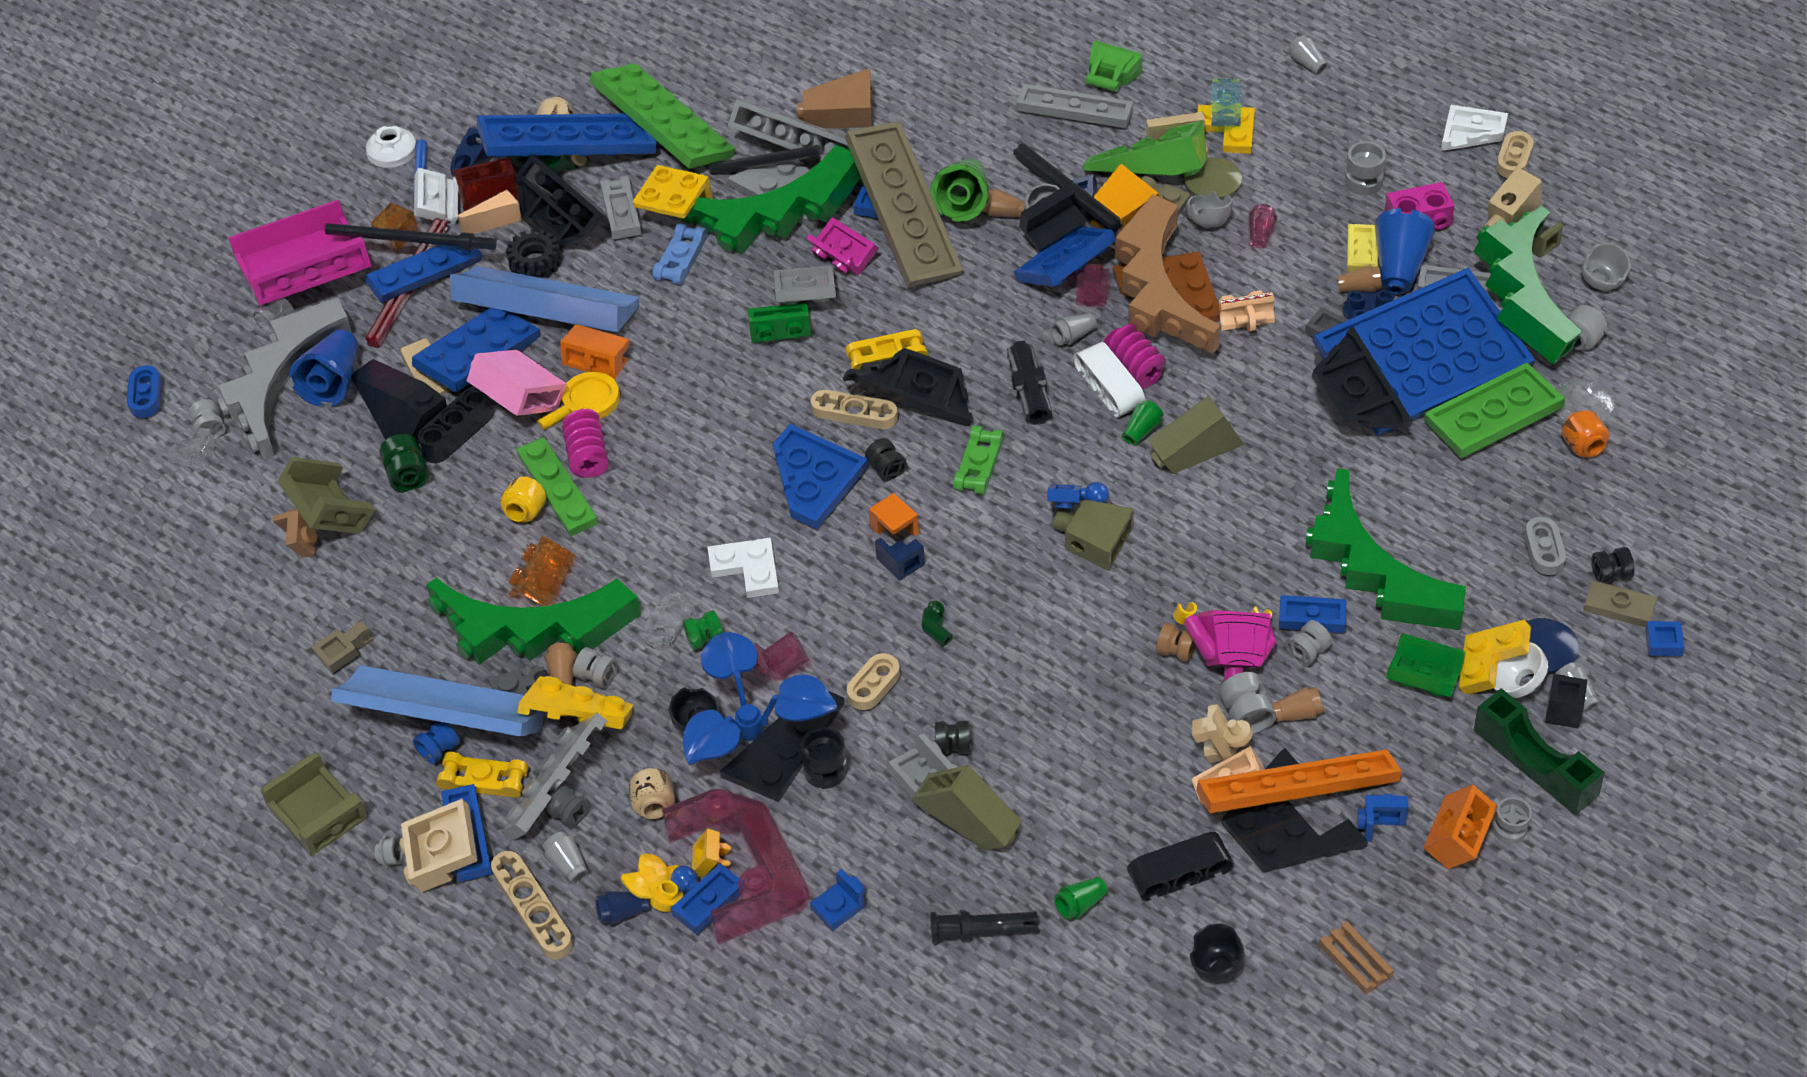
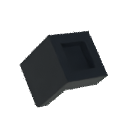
(1566, 701)

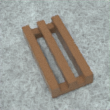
(1379, 963)

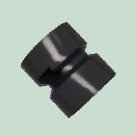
(824, 757)

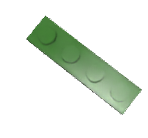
(559, 487)

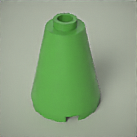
(960, 190)

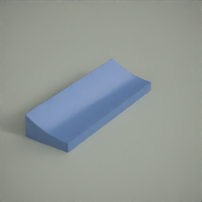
(543, 298)
(437, 701)

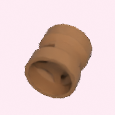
(1175, 642)

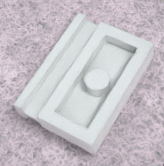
(435, 196)

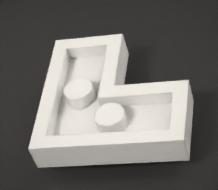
(747, 557)

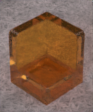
(396, 218)

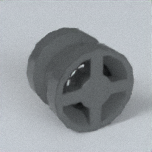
(568, 807)

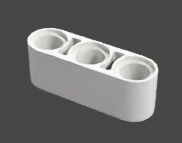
(1109, 378)

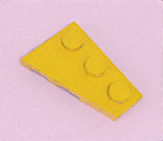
(562, 699)

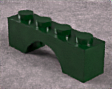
(1507, 727)

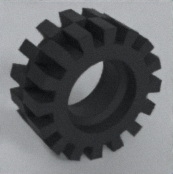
(530, 244)

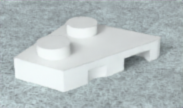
(1472, 127)

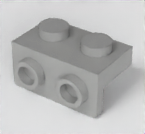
(914, 766)

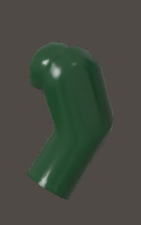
(932, 623)

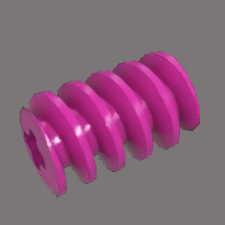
(1136, 354)
(585, 443)

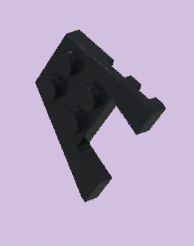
(1280, 837)

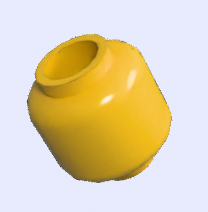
(523, 499)

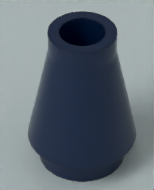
(618, 906)

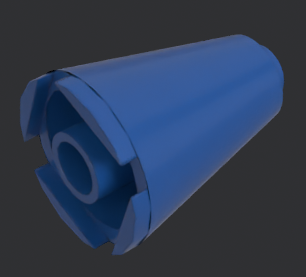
(1402, 247)
(325, 369)

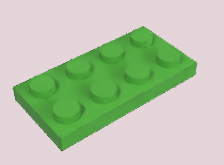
(1494, 410)

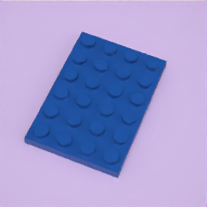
(1435, 342)

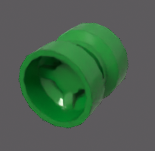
(701, 630)

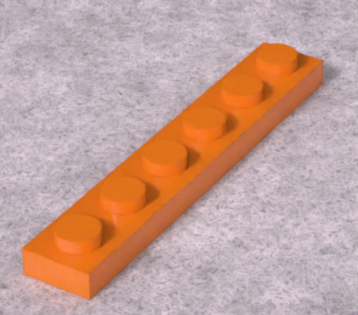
(1298, 781)

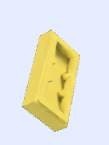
(1361, 246)

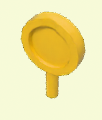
(585, 391)

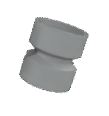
(1365, 168)
(1248, 701)

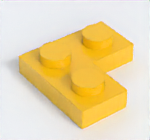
(1236, 138)
(1487, 648)

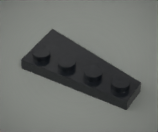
(775, 756)

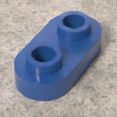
(144, 398)

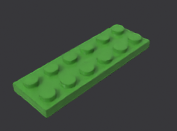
(662, 115)

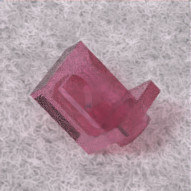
(1092, 285)
(781, 657)

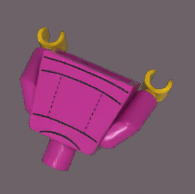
(1229, 637)

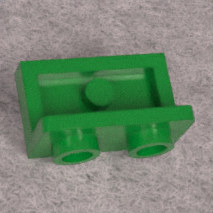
(779, 322)
(1426, 665)

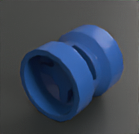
(436, 741)

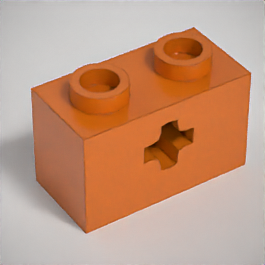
(1461, 817)

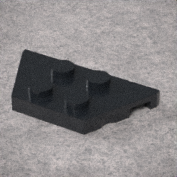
(921, 384)
(1358, 387)

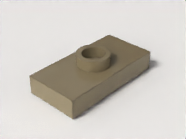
(1620, 603)

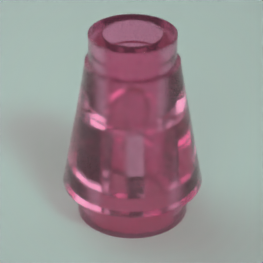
(1261, 224)

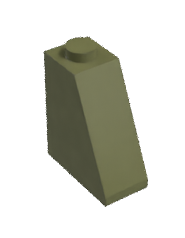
(1194, 438)
(968, 807)

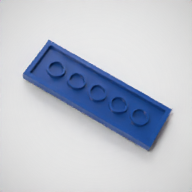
(563, 135)

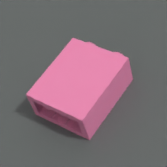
(516, 382)

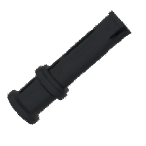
(964, 925)

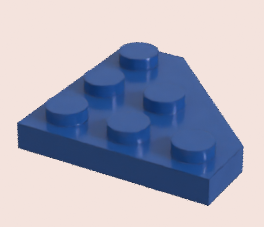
(814, 473)

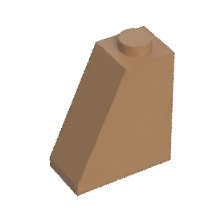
(839, 102)

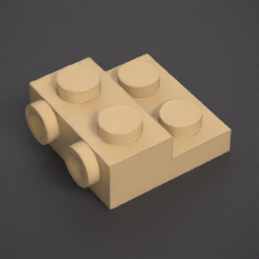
(437, 845)

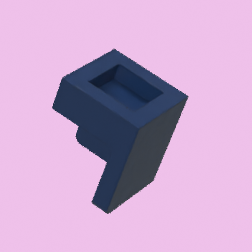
(900, 558)

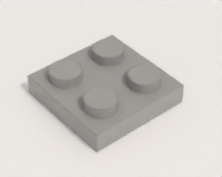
(804, 284)

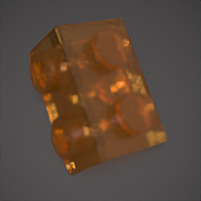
(542, 571)

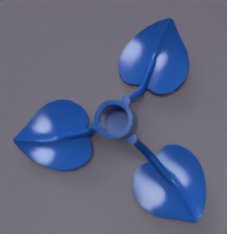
(713, 737)

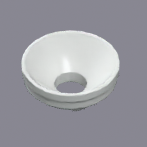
(392, 152)
(1514, 669)

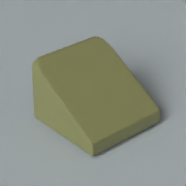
(1547, 241)

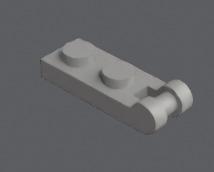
(620, 208)

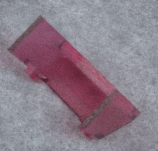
(767, 891)

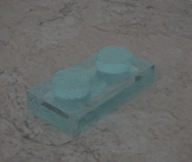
(1226, 102)

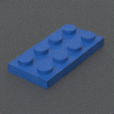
(490, 331)

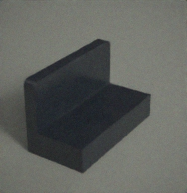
(1052, 218)

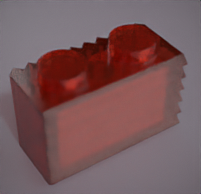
(485, 181)

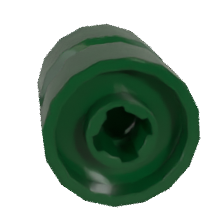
(404, 462)

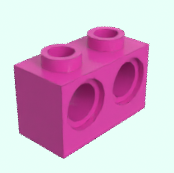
(1427, 199)

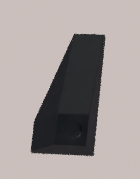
(396, 399)

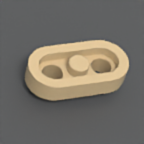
(1514, 153)
(869, 682)

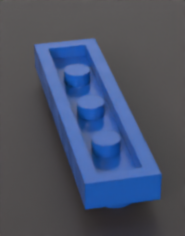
(419, 270)

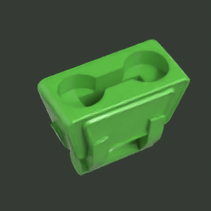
(1112, 66)

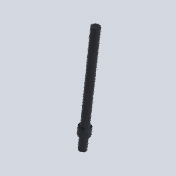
(464, 241)

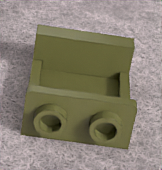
(319, 499)
(313, 804)

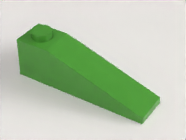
(1171, 154)

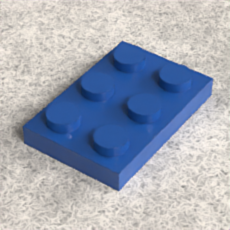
(1065, 256)

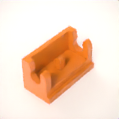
(594, 351)

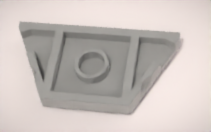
(770, 177)

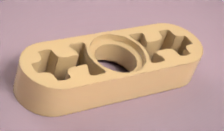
(848, 400)

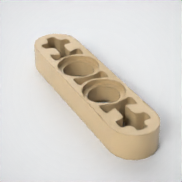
(529, 906)

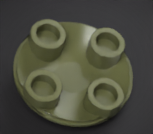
(1215, 176)

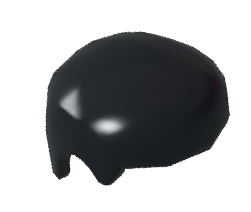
(688, 703)
(1220, 944)

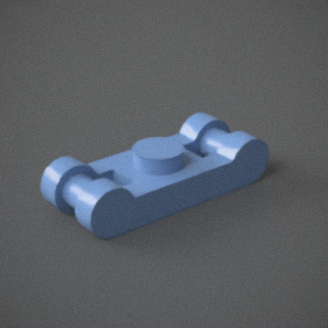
(680, 254)

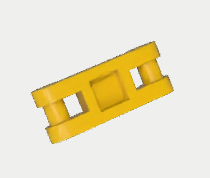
(884, 347)
(483, 774)

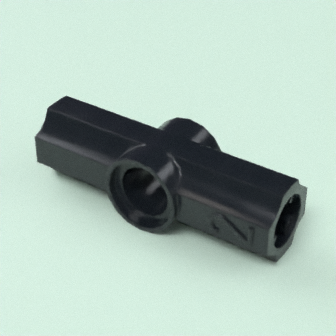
(1029, 382)

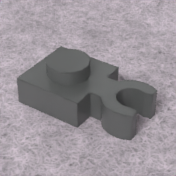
(515, 682)

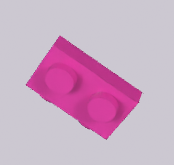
(843, 246)

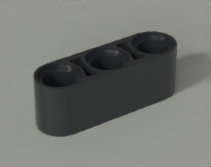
(455, 425)
(1179, 864)

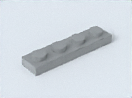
(1074, 106)

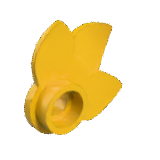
(653, 882)

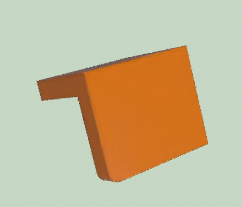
(893, 516)

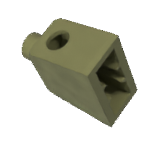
(1096, 531)

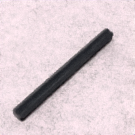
(1082, 198)

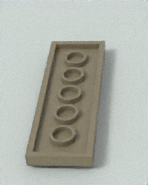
(903, 204)

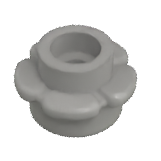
(389, 852)

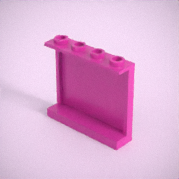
(297, 253)

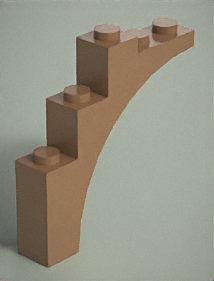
(1155, 300)

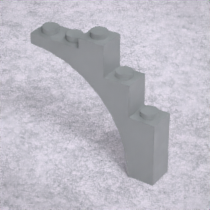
(253, 396)

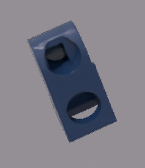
(469, 152)

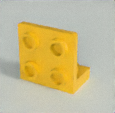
(672, 191)

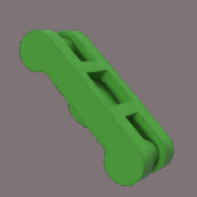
(978, 460)

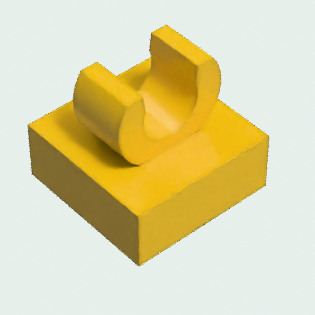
(707, 851)

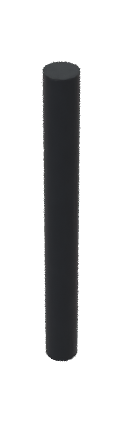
(764, 160)

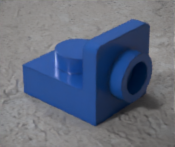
(839, 901)

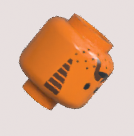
(1585, 433)

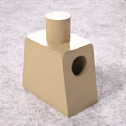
(1515, 197)

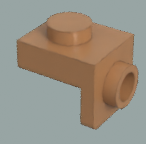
(299, 535)

